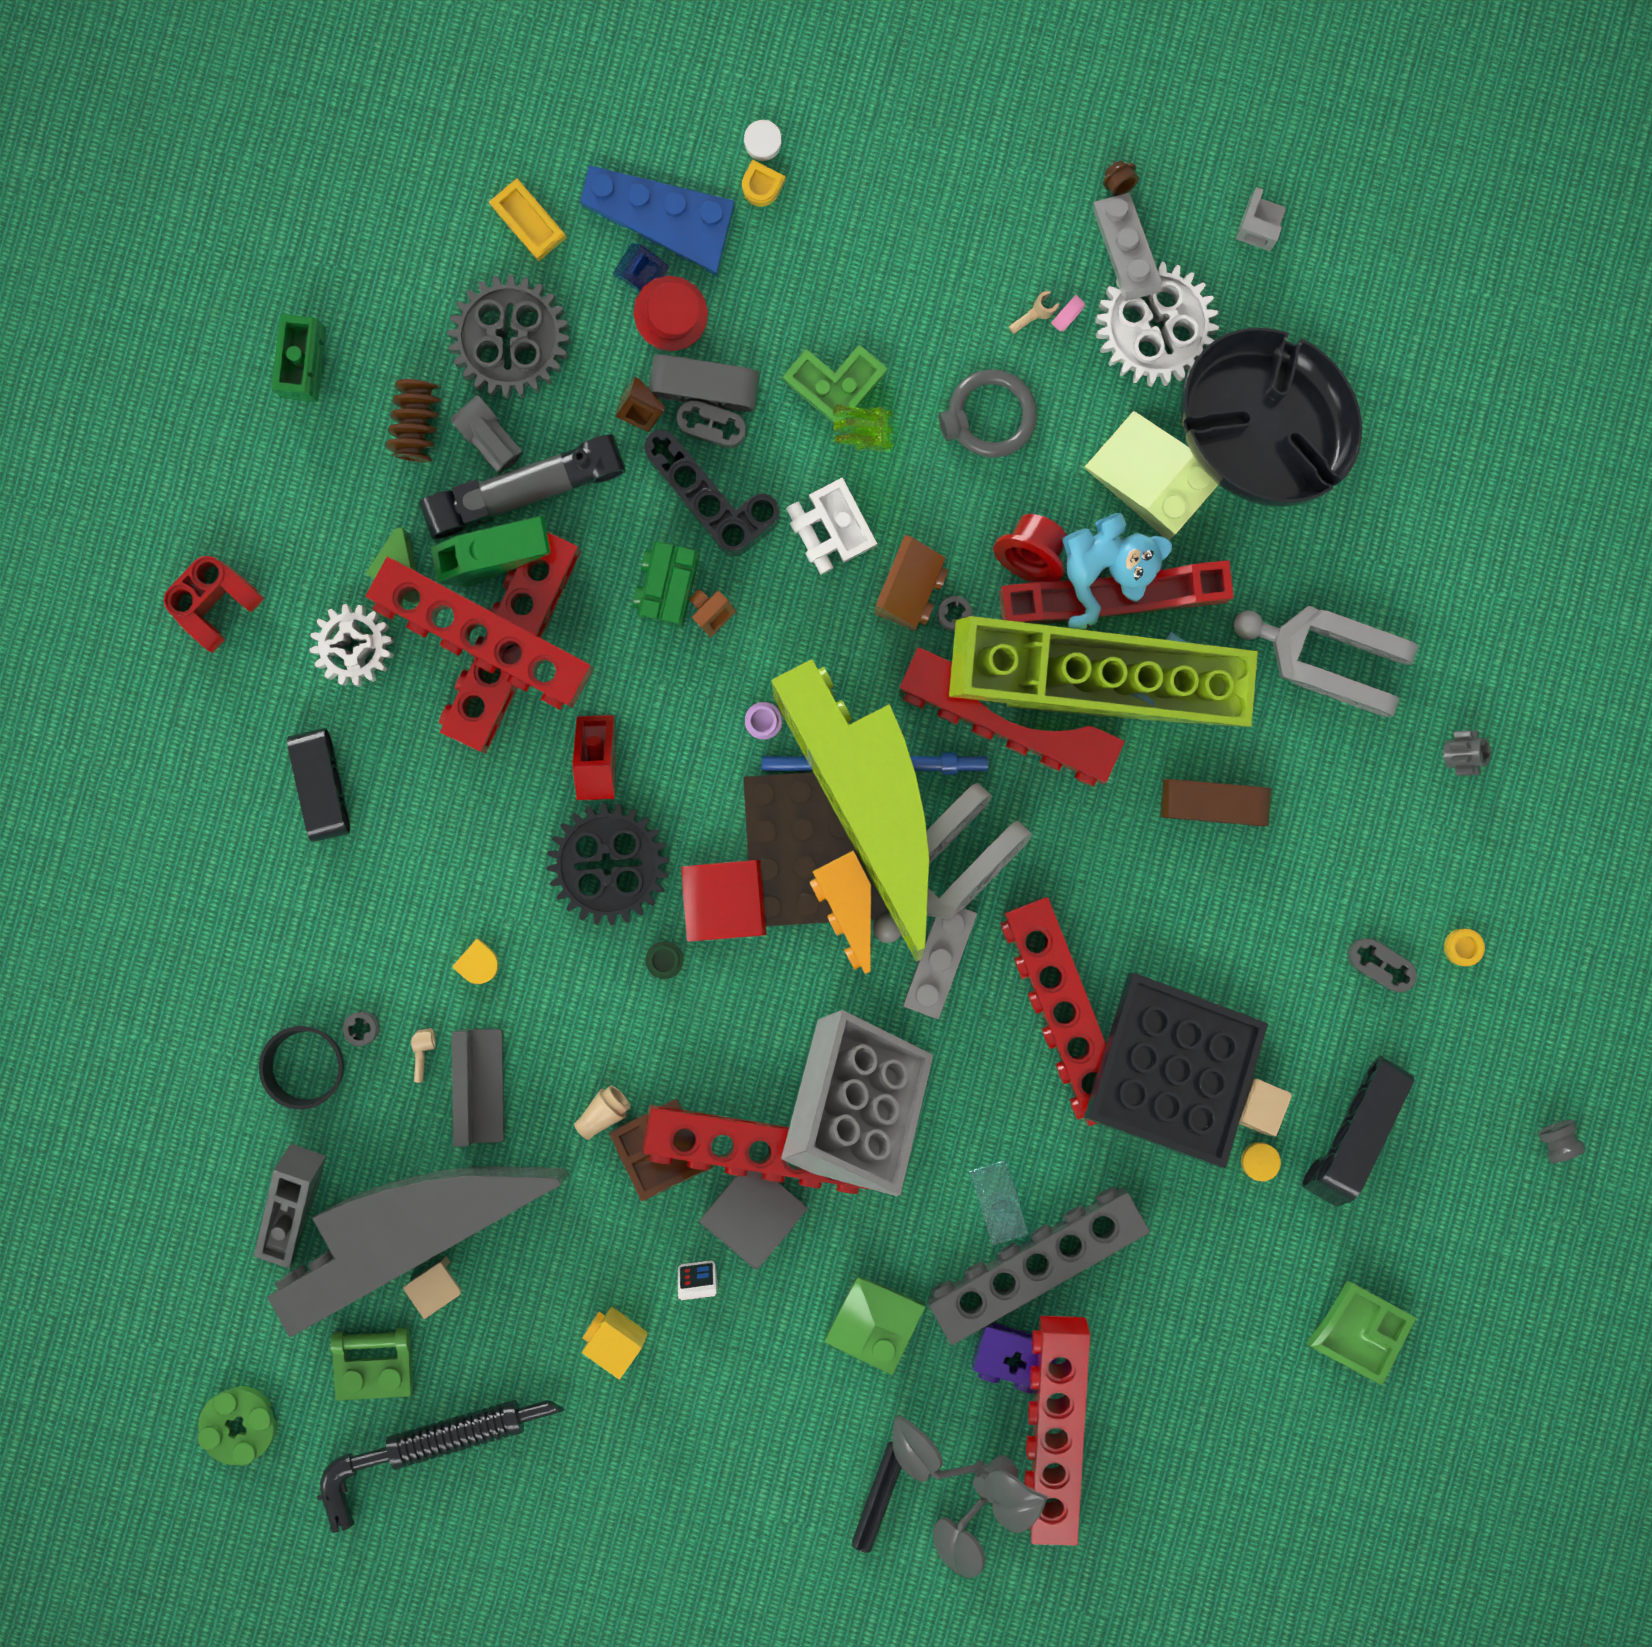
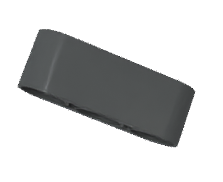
(705, 382)

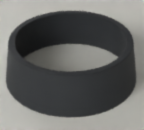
(267, 1075)

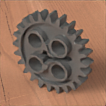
(476, 337)

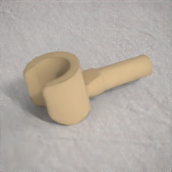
(1037, 311)
(420, 1042)

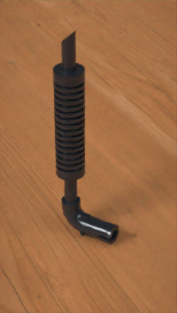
(423, 1444)

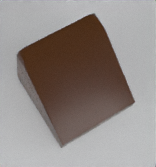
(639, 406)

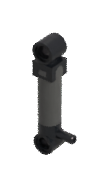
(478, 502)

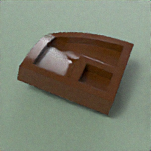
(647, 1176)

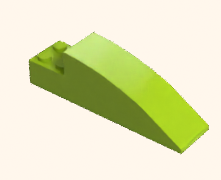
(1099, 673)
(870, 788)

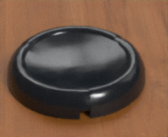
(1270, 417)

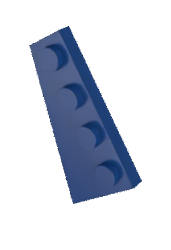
(671, 216)

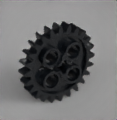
(606, 830)

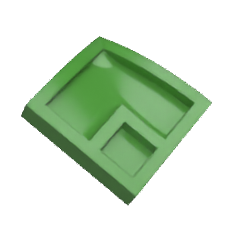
(875, 1324)
(1363, 1332)

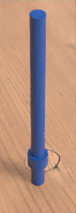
(947, 763)

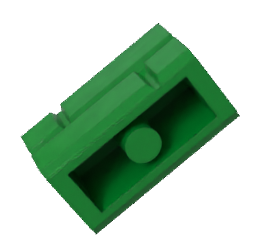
(298, 358)
(667, 584)

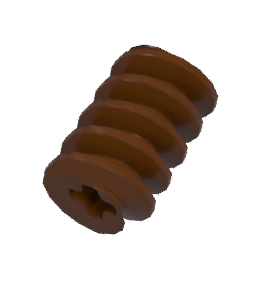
(412, 420)

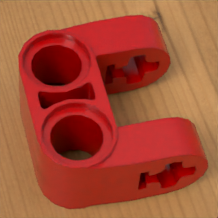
(205, 597)

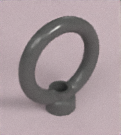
(955, 423)

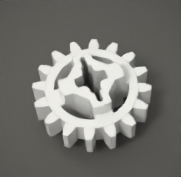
(353, 661)

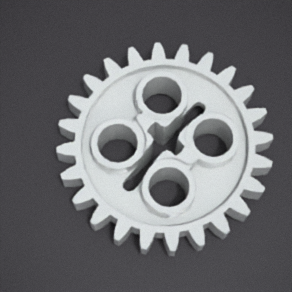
(1124, 336)

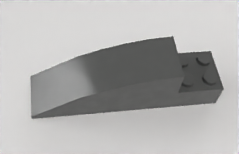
(399, 1228)

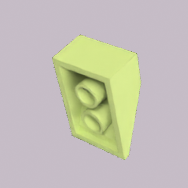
(1152, 474)

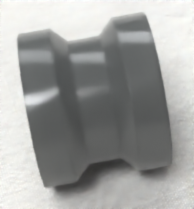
(1561, 1141)

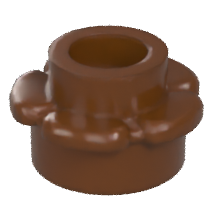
(1120, 178)

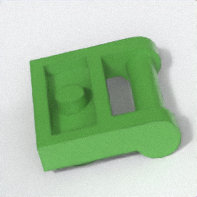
(375, 1375)

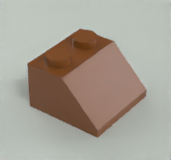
(910, 584)

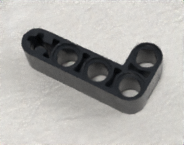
(704, 490)
(1362, 1134)

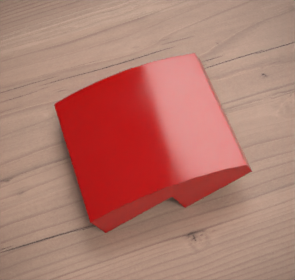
(723, 900)

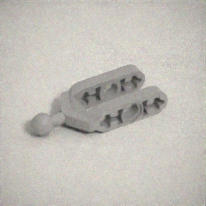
(1291, 637)
(978, 875)

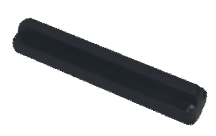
(877, 1501)

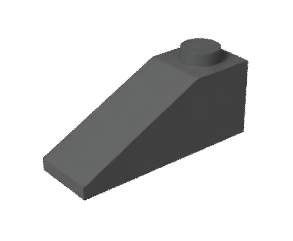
(289, 1204)

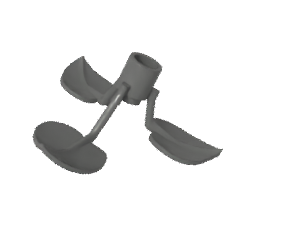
(1013, 1502)

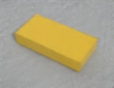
(527, 219)

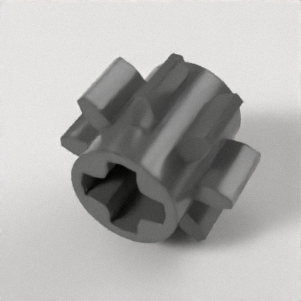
(1467, 753)

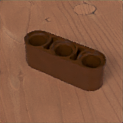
(1215, 802)

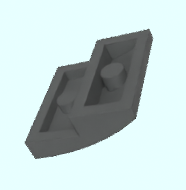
(753, 1216)

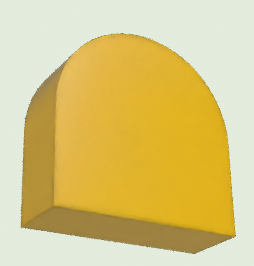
(761, 184)
(478, 963)

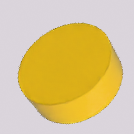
(1464, 947)
(1260, 1161)

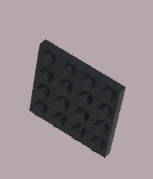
(1176, 1070)

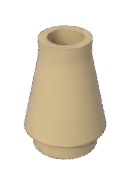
(604, 1110)

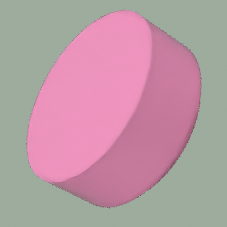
(1068, 313)

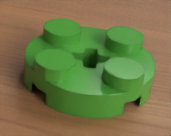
(216, 1434)

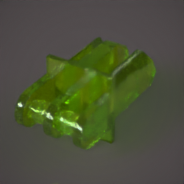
(864, 427)

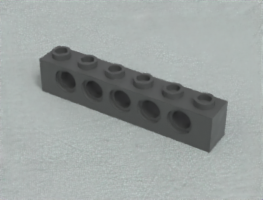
(994, 1303)

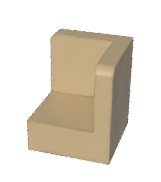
(1264, 1107)
(432, 1288)

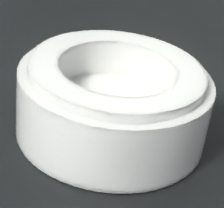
(762, 140)

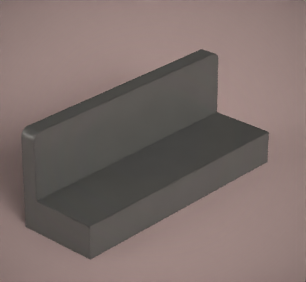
(477, 1086)

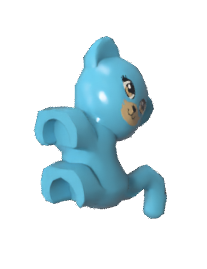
(1131, 562)

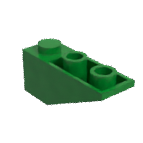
(489, 552)

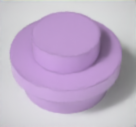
(763, 720)

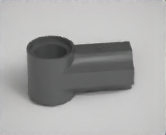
(482, 428)

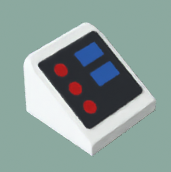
(697, 1280)

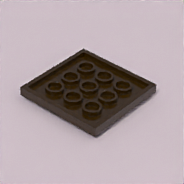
(793, 835)

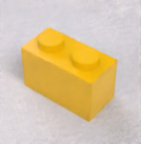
(613, 1341)

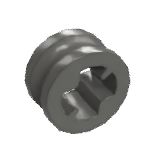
(943, 610)
(352, 1020)

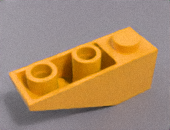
(849, 897)

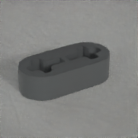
(714, 416)
(1377, 972)

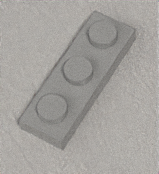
(1127, 246)
(939, 963)

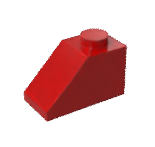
(594, 757)

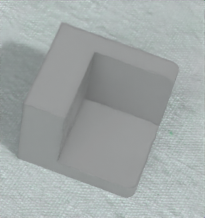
(1260, 222)

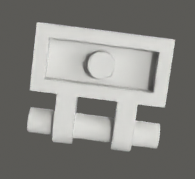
(842, 521)

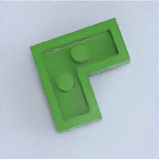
(827, 388)

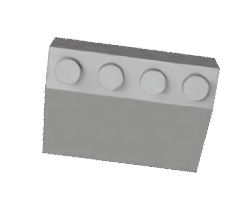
(858, 1104)

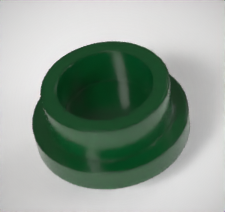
(664, 960)

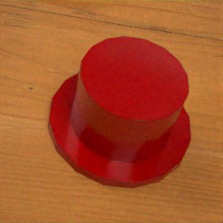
(670, 313)
(1032, 549)

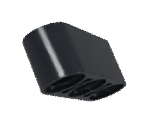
(318, 785)

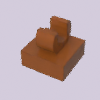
(711, 612)

